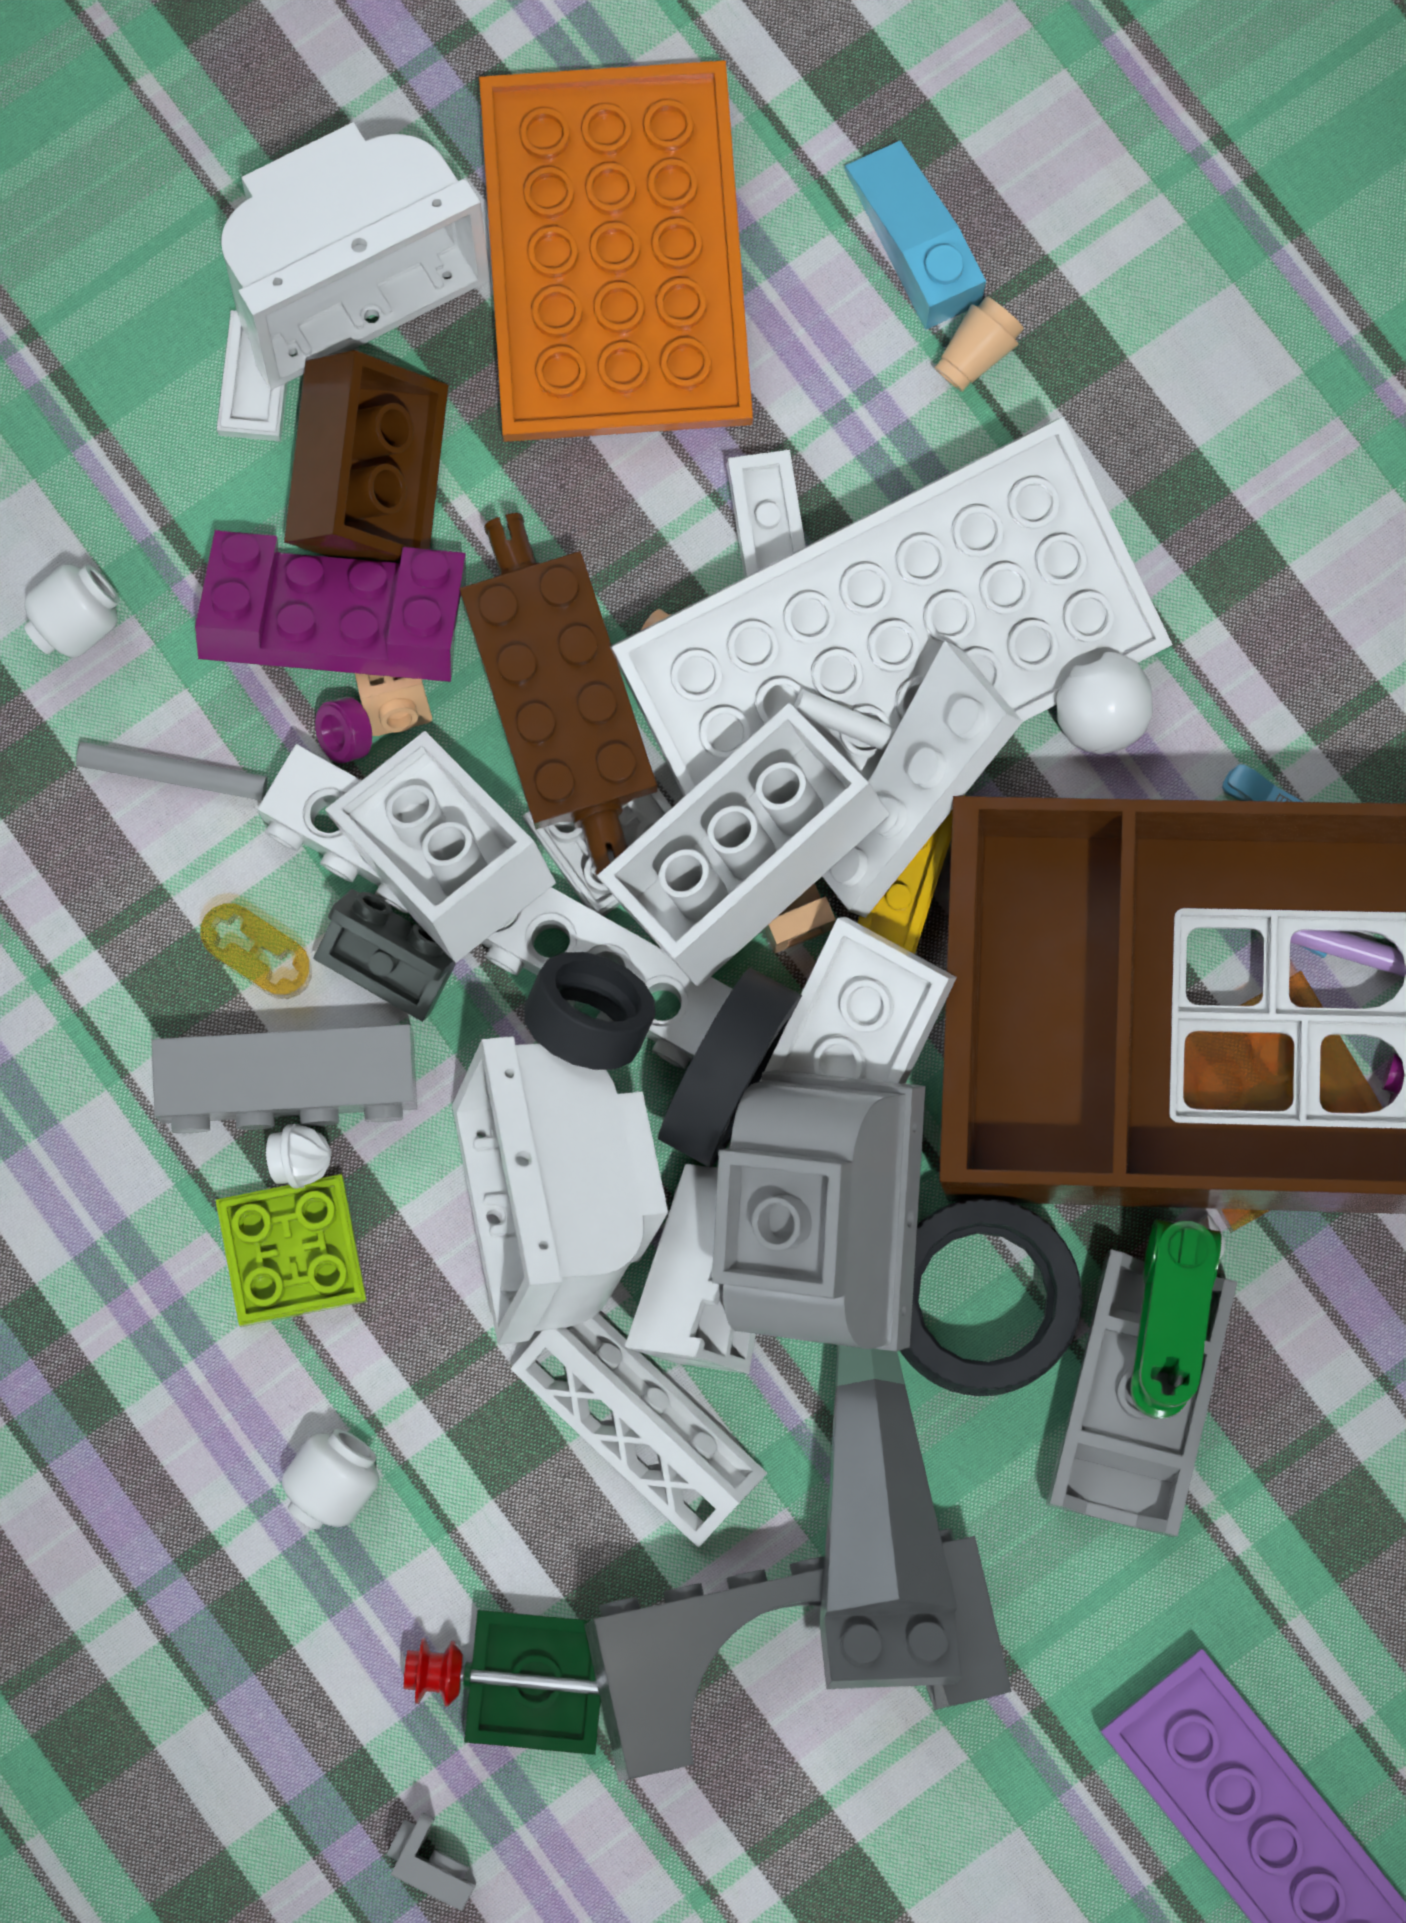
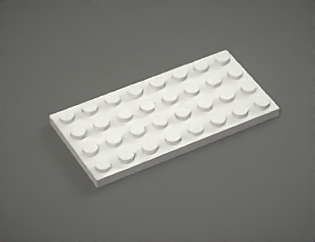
(993, 558)

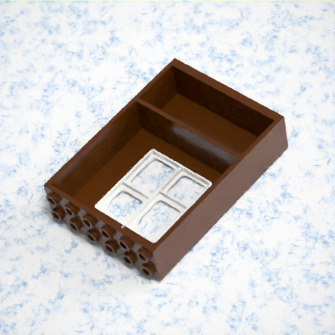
(1080, 1011)

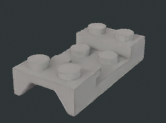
(1112, 1455)

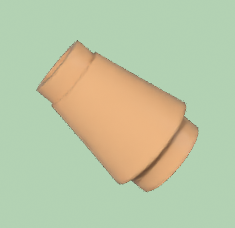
(978, 343)

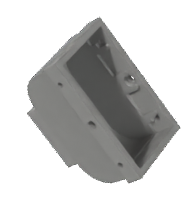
(821, 1210)

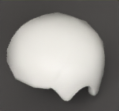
(1105, 704)

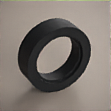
(726, 1065)

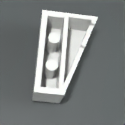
(680, 1307)

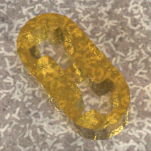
(265, 939)

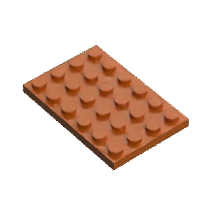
(615, 251)

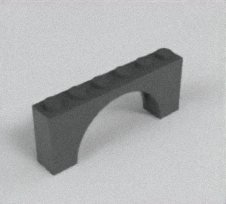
(656, 1655)

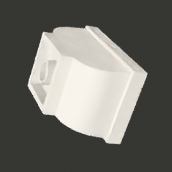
(348, 237)
(566, 1177)

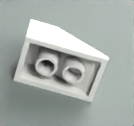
(442, 846)

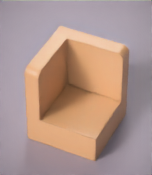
(801, 921)

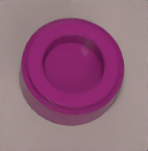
(343, 730)

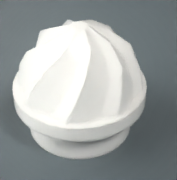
(297, 1156)

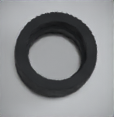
(1061, 1308)

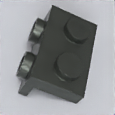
(384, 953)

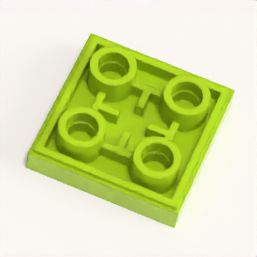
(291, 1251)

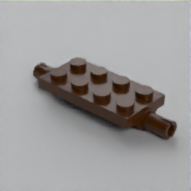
(558, 690)

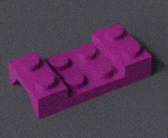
(330, 609)

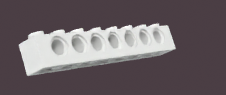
(312, 783)

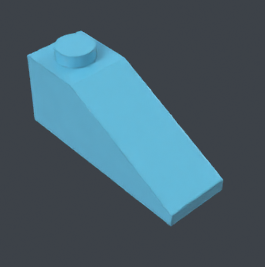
(917, 234)

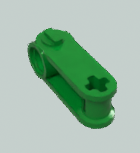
(1174, 1314)

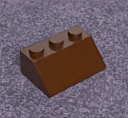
(365, 459)

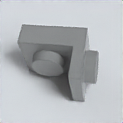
(439, 1875)

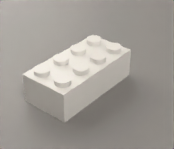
(744, 844)

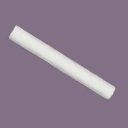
(844, 720)

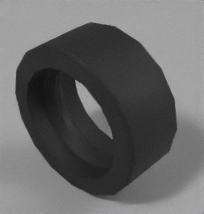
(577, 1036)

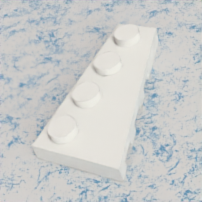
(935, 754)

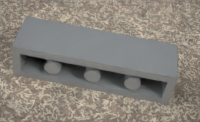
(284, 1076)

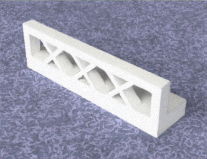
(645, 1412)

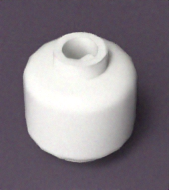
(71, 610)
(330, 1479)

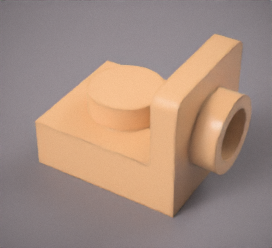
(393, 703)

